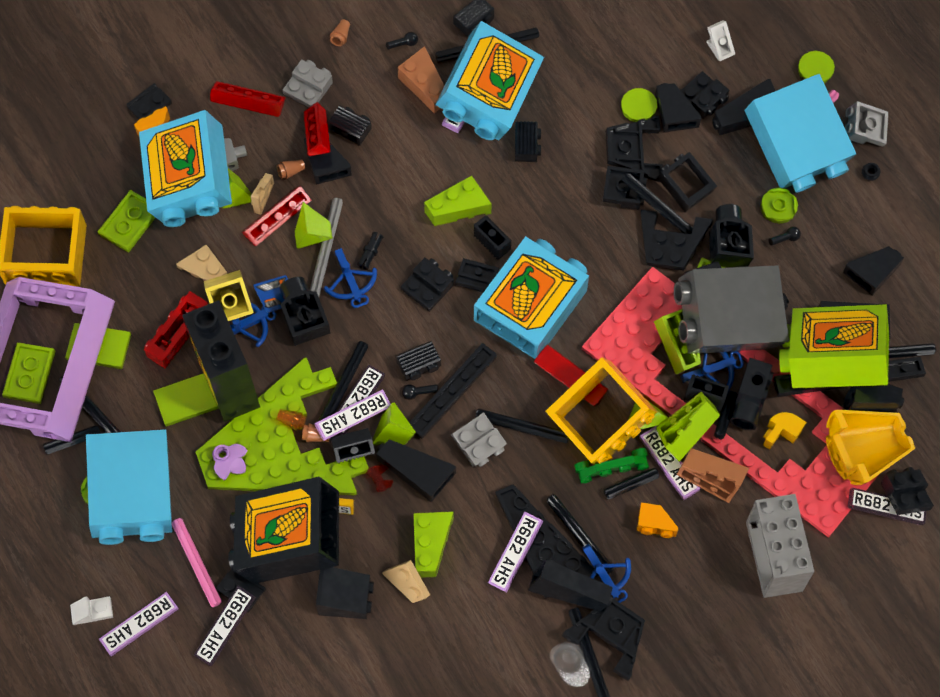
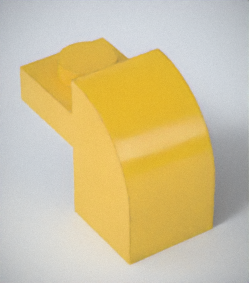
(783, 424)

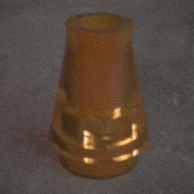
(292, 419)

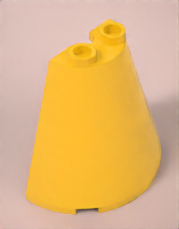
(866, 443)

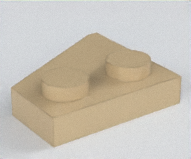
(261, 193)
(202, 264)
(407, 580)

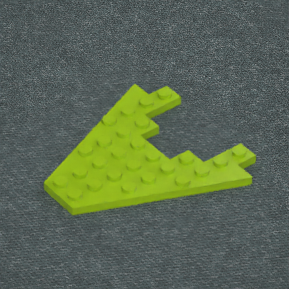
(271, 445)

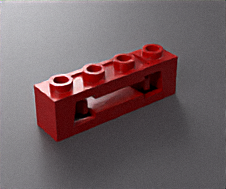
(158, 348)

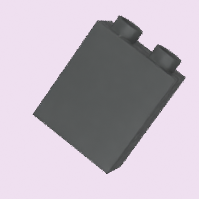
(731, 309)

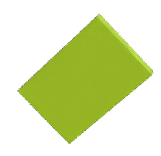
(127, 222)
(112, 350)
(28, 373)
(185, 400)

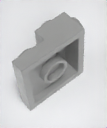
(308, 83)
(867, 124)
(479, 440)

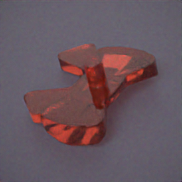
(375, 473)

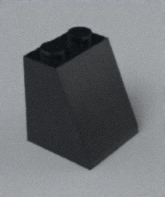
(874, 398)
(344, 593)

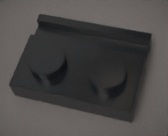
(148, 101)
(475, 275)
(232, 580)

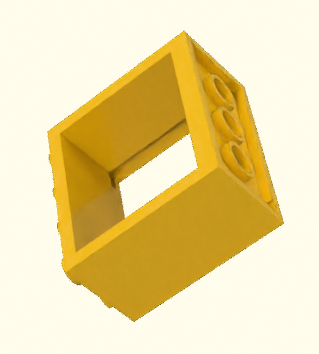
(43, 218)
(582, 388)

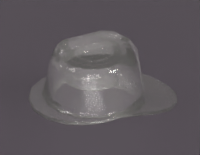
(570, 663)

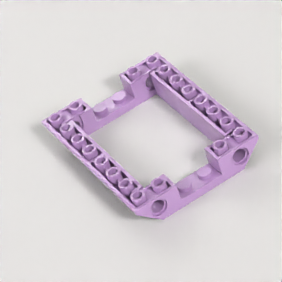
(96, 314)

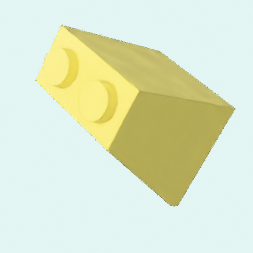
(231, 293)

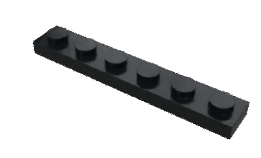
(452, 390)

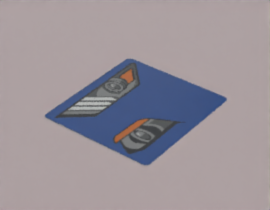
(270, 293)

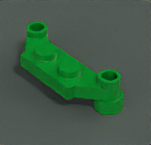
(606, 468)

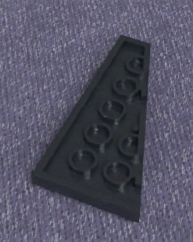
(548, 542)

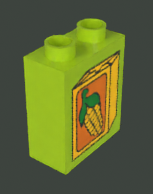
(837, 346)

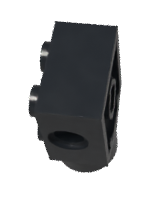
(731, 238)
(302, 311)
(752, 395)

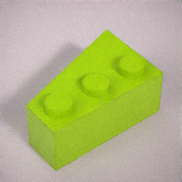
(676, 350)

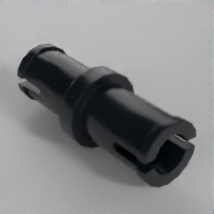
(370, 250)

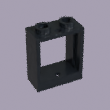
(684, 202)

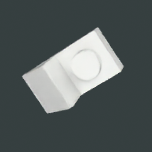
(720, 41)
(91, 610)

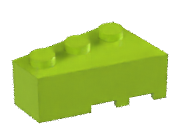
(457, 202)
(687, 425)
(430, 537)

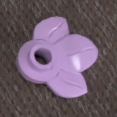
(231, 462)

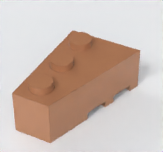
(422, 78)
(713, 474)

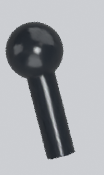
(410, 39)
(791, 234)
(410, 391)

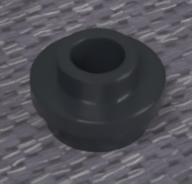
(871, 167)

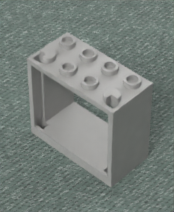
(779, 546)

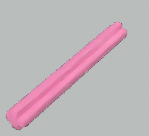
(196, 562)

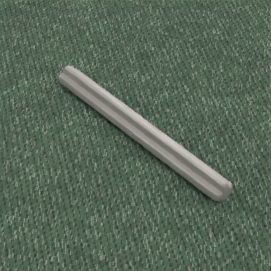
(326, 246)

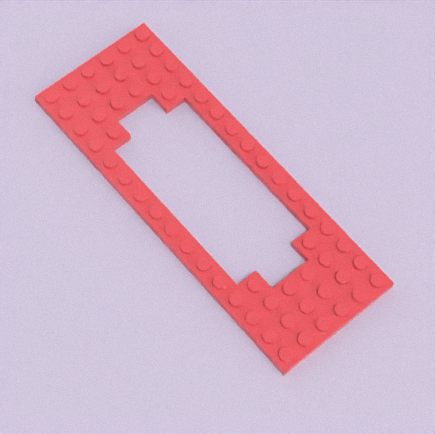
(629, 341)

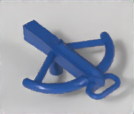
(355, 293)
(259, 316)
(706, 370)
(600, 569)

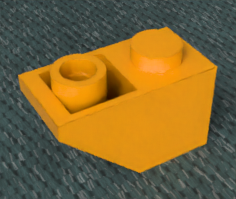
(158, 117)
(655, 520)

